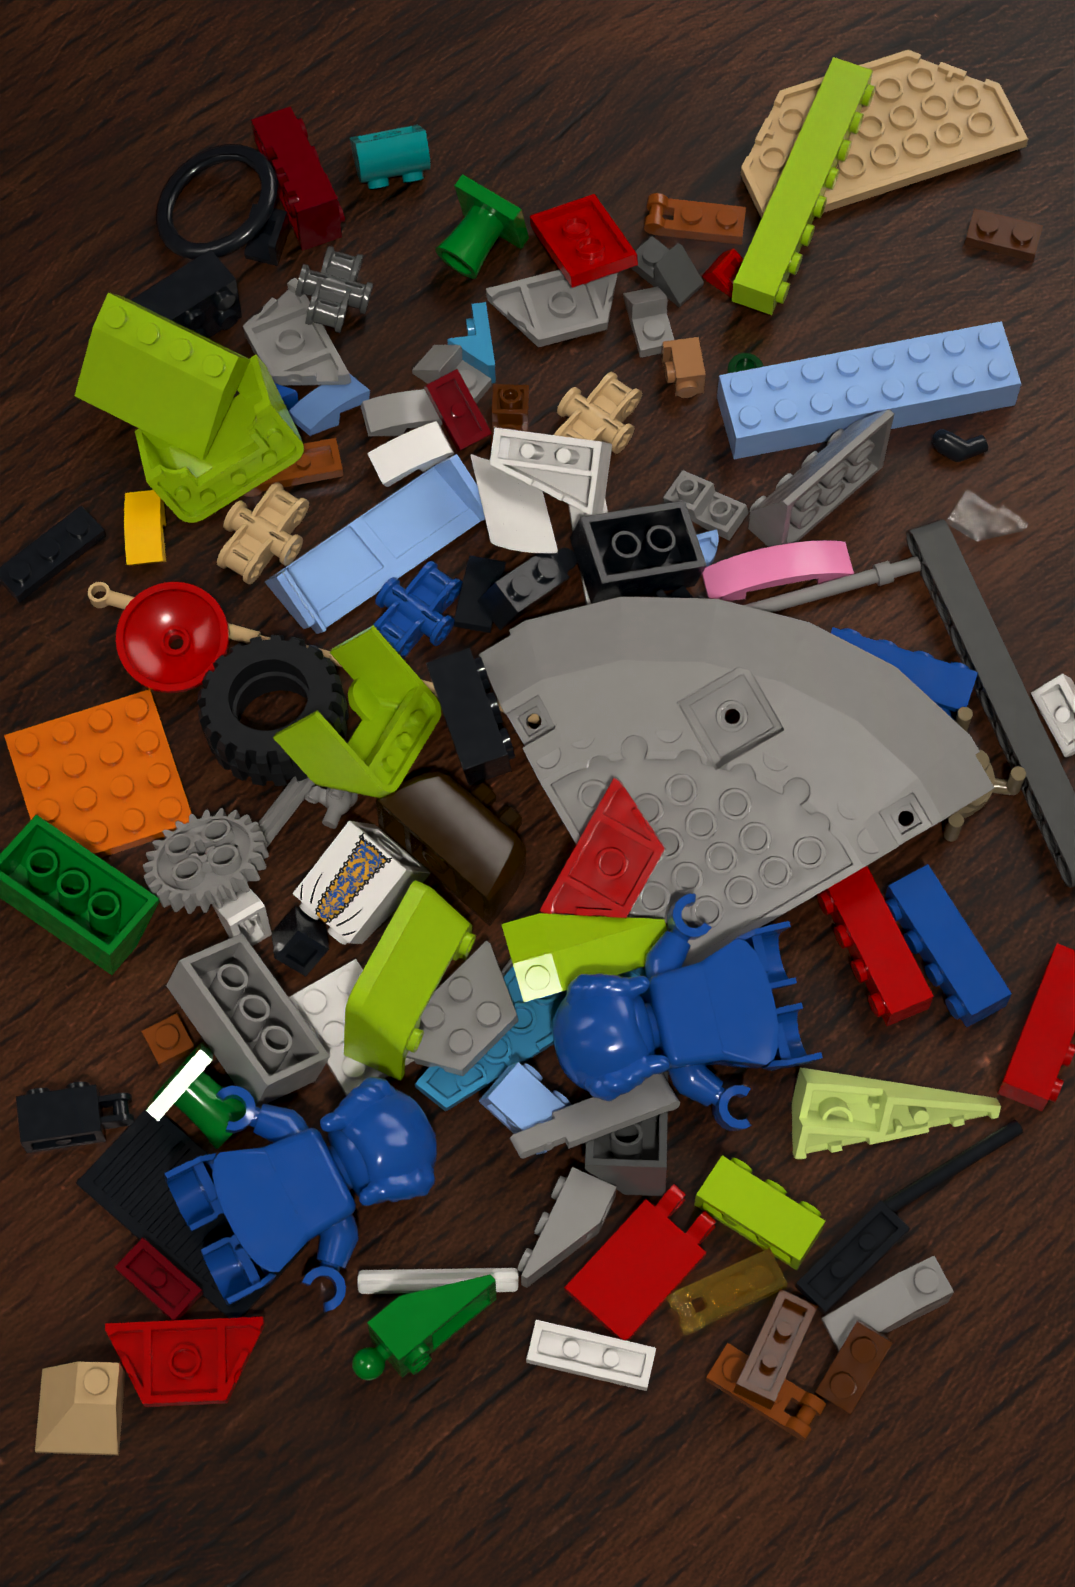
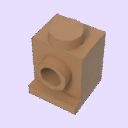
(684, 366)

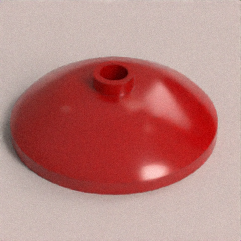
(159, 618)

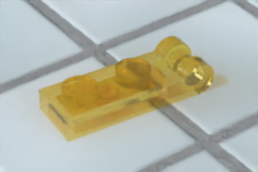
(728, 1290)

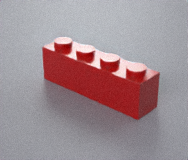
(876, 947)
(1045, 1036)

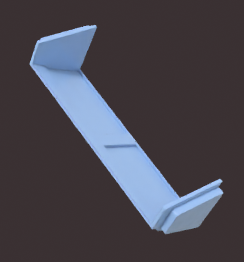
(379, 545)

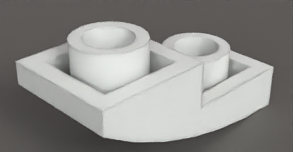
(410, 452)

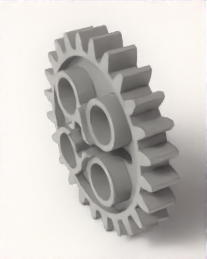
(206, 860)

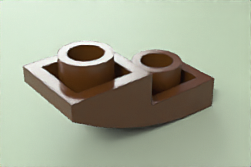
(510, 407)

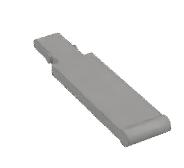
(597, 1117)

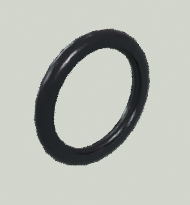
(193, 167)

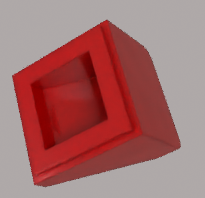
(724, 271)

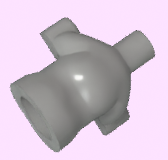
(335, 801)

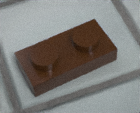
(1003, 235)
(854, 1366)

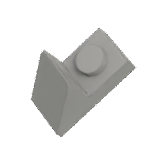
(648, 319)
(447, 358)

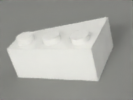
(558, 465)

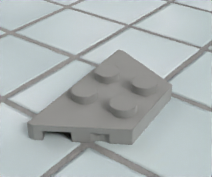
(552, 310)
(292, 349)
(466, 1015)

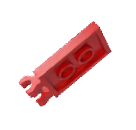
(640, 1266)

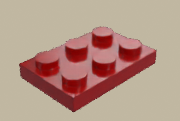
(583, 240)

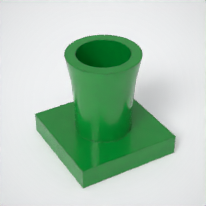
(484, 221)
(196, 1097)

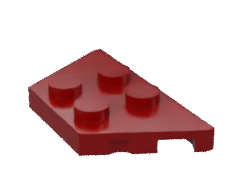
(608, 861)
(185, 1358)

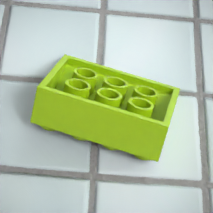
(159, 375)

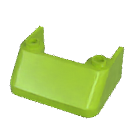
(395, 723)
(401, 979)

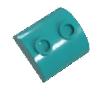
(391, 154)

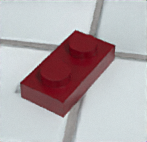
(457, 410)
(159, 1280)

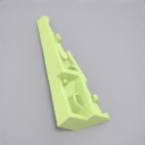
(850, 1109)

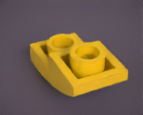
(144, 528)

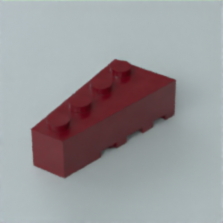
(302, 182)

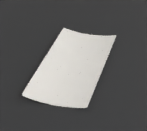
(513, 510)

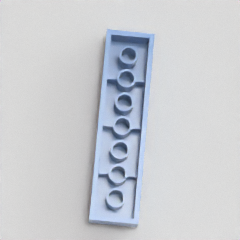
(913, 377)

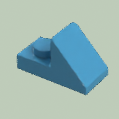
(477, 345)

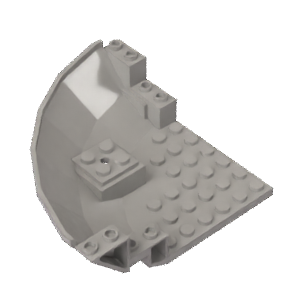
(745, 808)

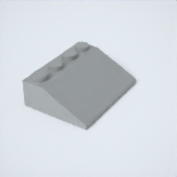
(822, 481)

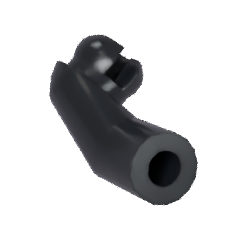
(957, 448)

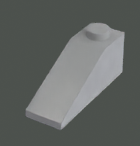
(892, 1302)

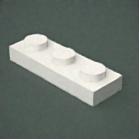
(591, 1355)

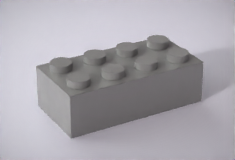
(247, 1020)

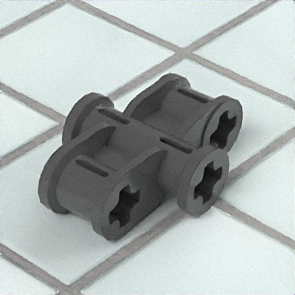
(334, 289)

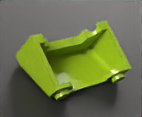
(249, 448)

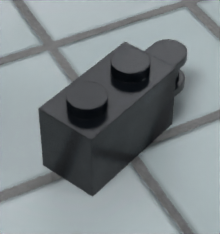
(527, 586)
(69, 1116)

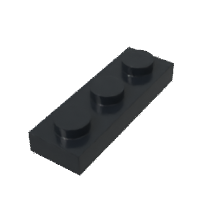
(50, 553)
(852, 1257)

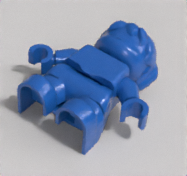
(683, 1019)
(301, 1186)

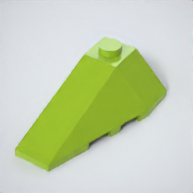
(556, 948)

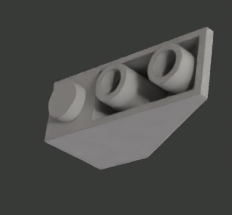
(574, 1220)

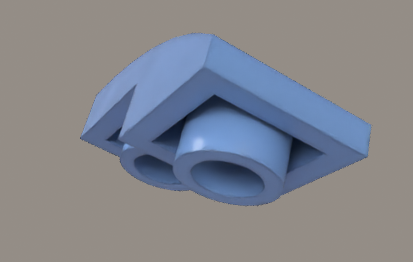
(324, 404)

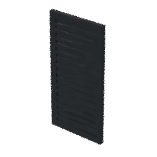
(133, 1190)

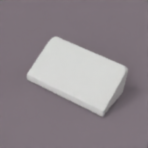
(1057, 707)

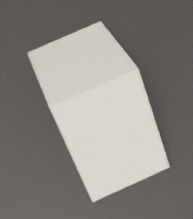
(245, 916)

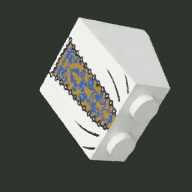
(358, 882)

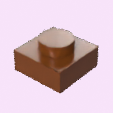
(168, 1040)

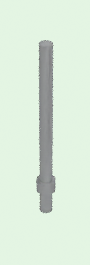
(882, 574)

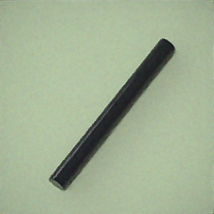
(954, 1166)

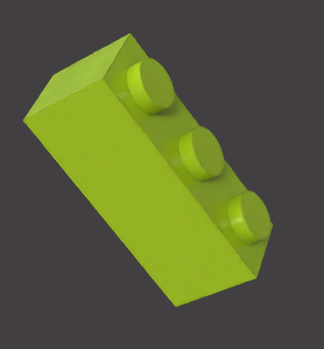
(760, 1211)

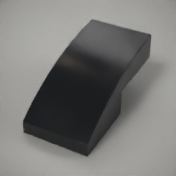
(478, 578)

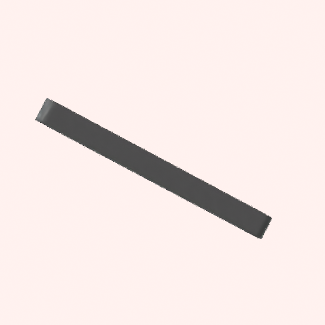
(999, 689)

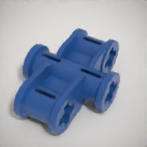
(417, 609)

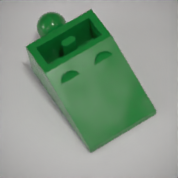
(420, 1324)

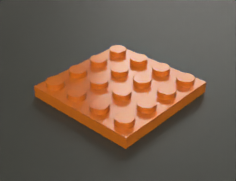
(102, 775)

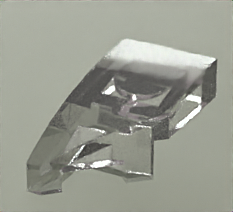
(981, 520)

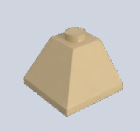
(81, 1409)

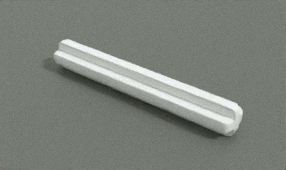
(422, 1279)

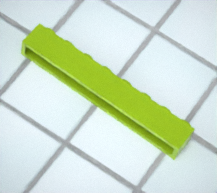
(802, 187)

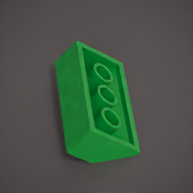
(74, 894)

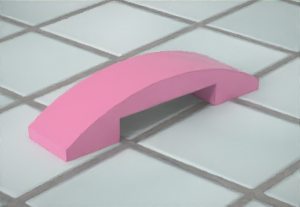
(776, 567)

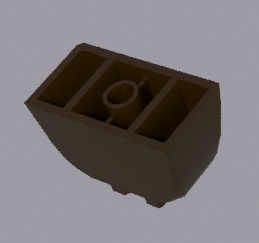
(458, 839)

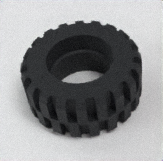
(250, 673)

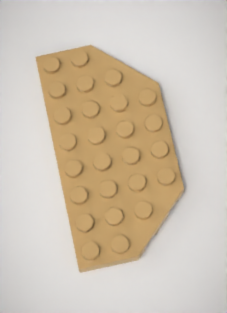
(916, 128)

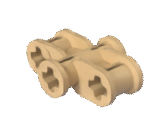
(601, 413)
(263, 533)

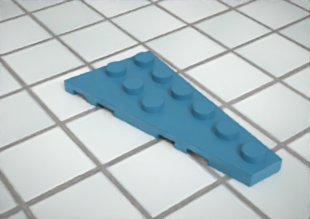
(522, 1042)

